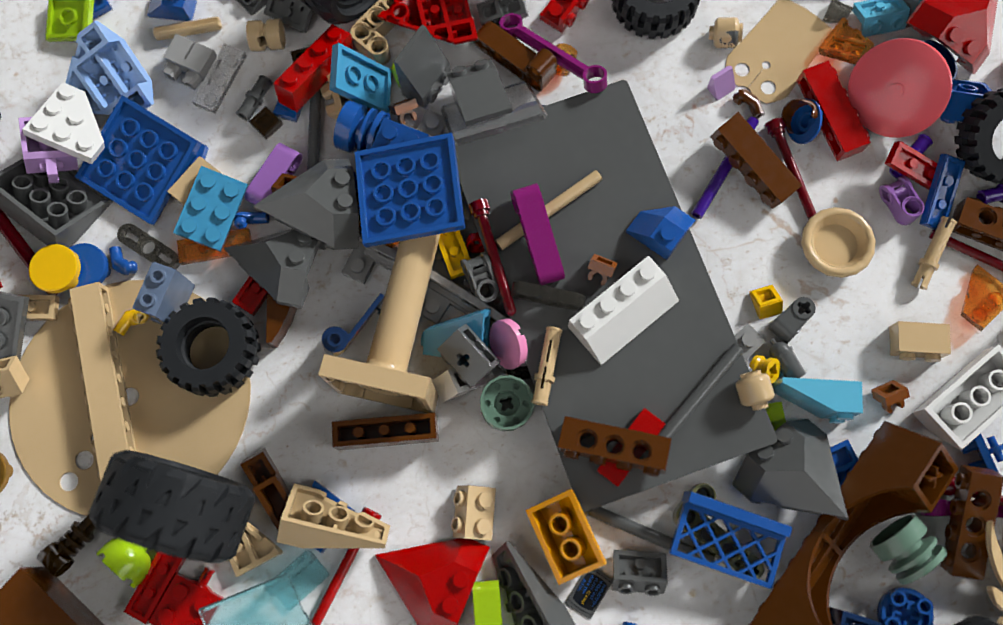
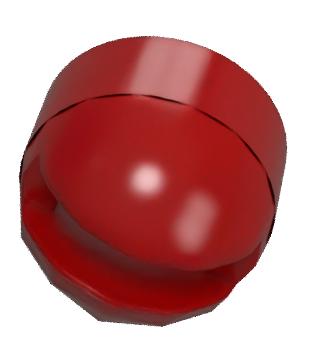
(470, 243)

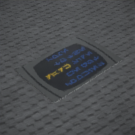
(589, 592)

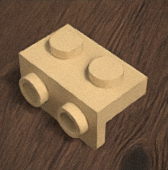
(473, 512)

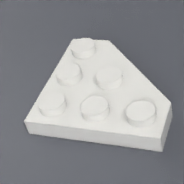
(67, 124)

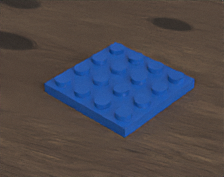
(139, 160)
(409, 190)

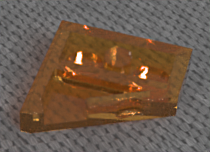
(982, 298)

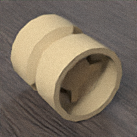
(265, 35)

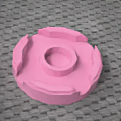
(508, 343)

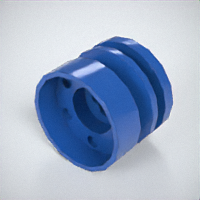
(357, 127)

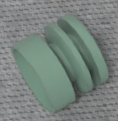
(501, 389)
(911, 554)

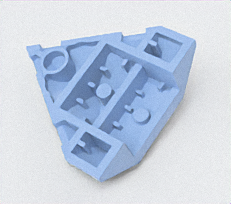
(108, 70)

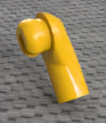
(129, 319)

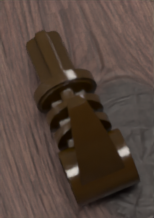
(57, 556)

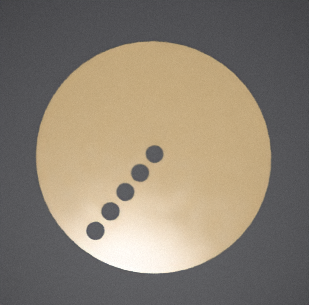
(167, 421)

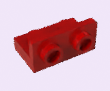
(562, 13)

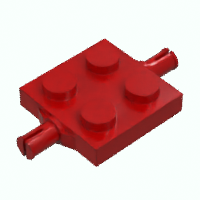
(184, 599)

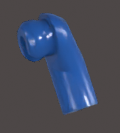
(244, 218)
(120, 264)

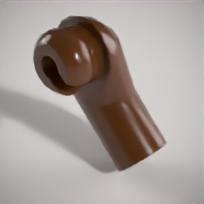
(751, 100)

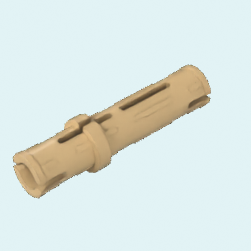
(934, 252)
(546, 366)

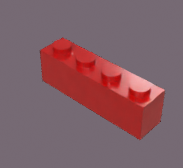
(310, 70)
(840, 120)

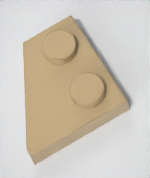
(253, 551)

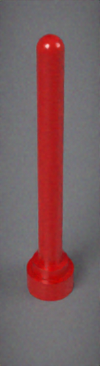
(338, 577)

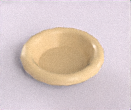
(838, 242)

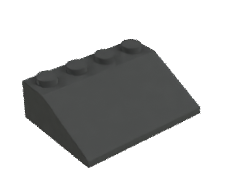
(50, 210)

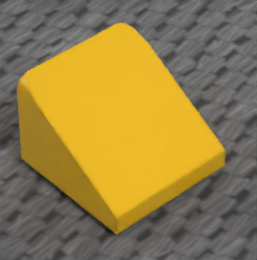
(766, 301)

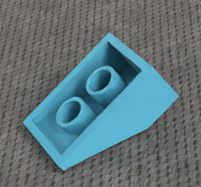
(823, 398)

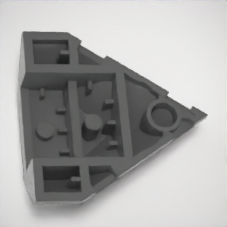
(319, 204)
(279, 264)
(794, 472)

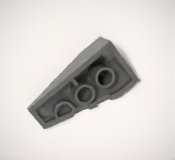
(527, 593)

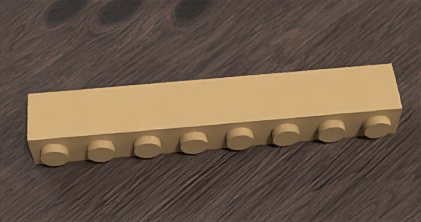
(101, 372)

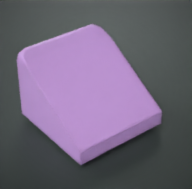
(722, 83)

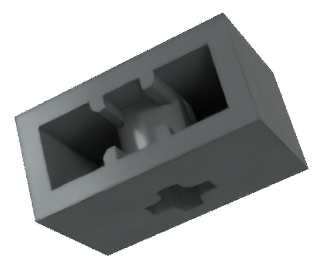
(464, 343)

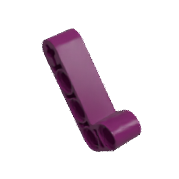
(538, 233)

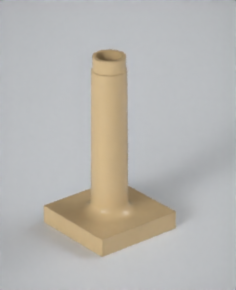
(385, 372)

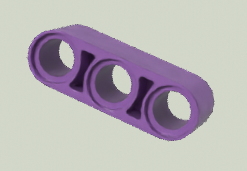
(281, 160)

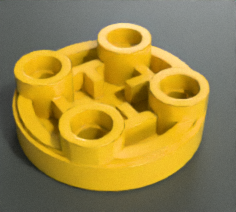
(55, 268)

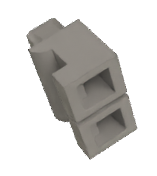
(188, 58)

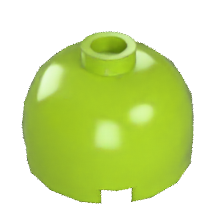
(126, 560)

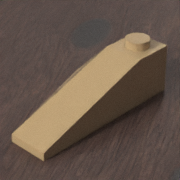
(319, 522)

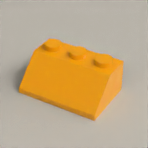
(565, 536)

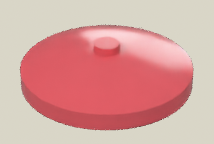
(900, 87)

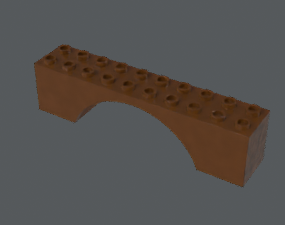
(892, 478)

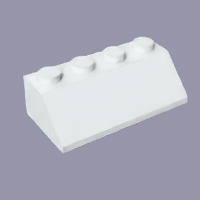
(624, 310)
(967, 401)

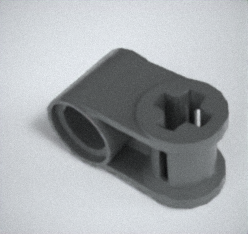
(478, 272)
(790, 321)

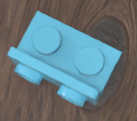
(881, 16)

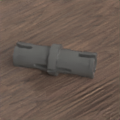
(254, 98)

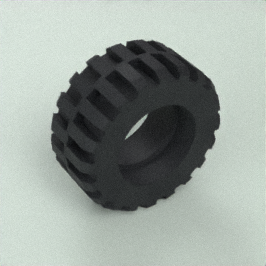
(655, 18)
(977, 135)
(183, 329)

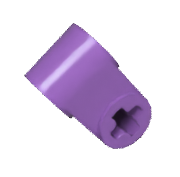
(899, 198)

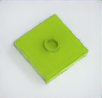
(67, 19)

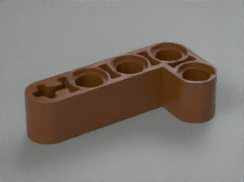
(516, 57)

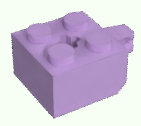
(43, 158)

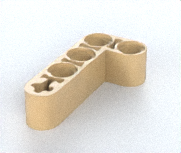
(374, 33)

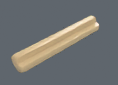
(187, 28)

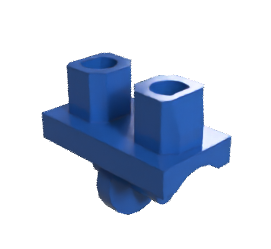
(985, 453)

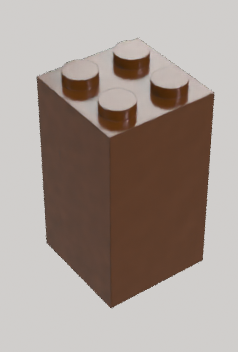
(41, 599)

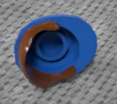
(802, 120)

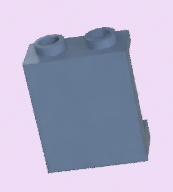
(162, 293)

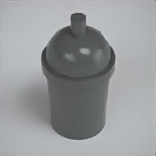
(788, 361)

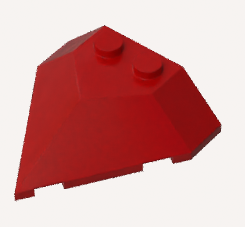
(444, 19)
(960, 26)
(435, 578)

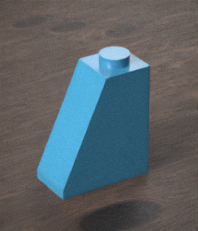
(437, 334)

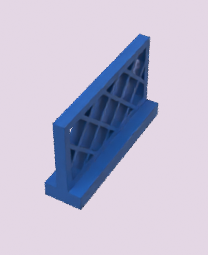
(741, 519)

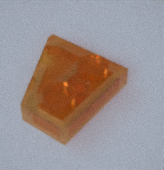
(845, 43)

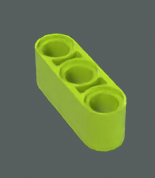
(487, 603)

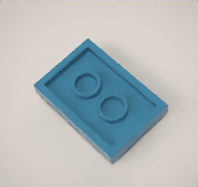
(360, 78)
(210, 209)

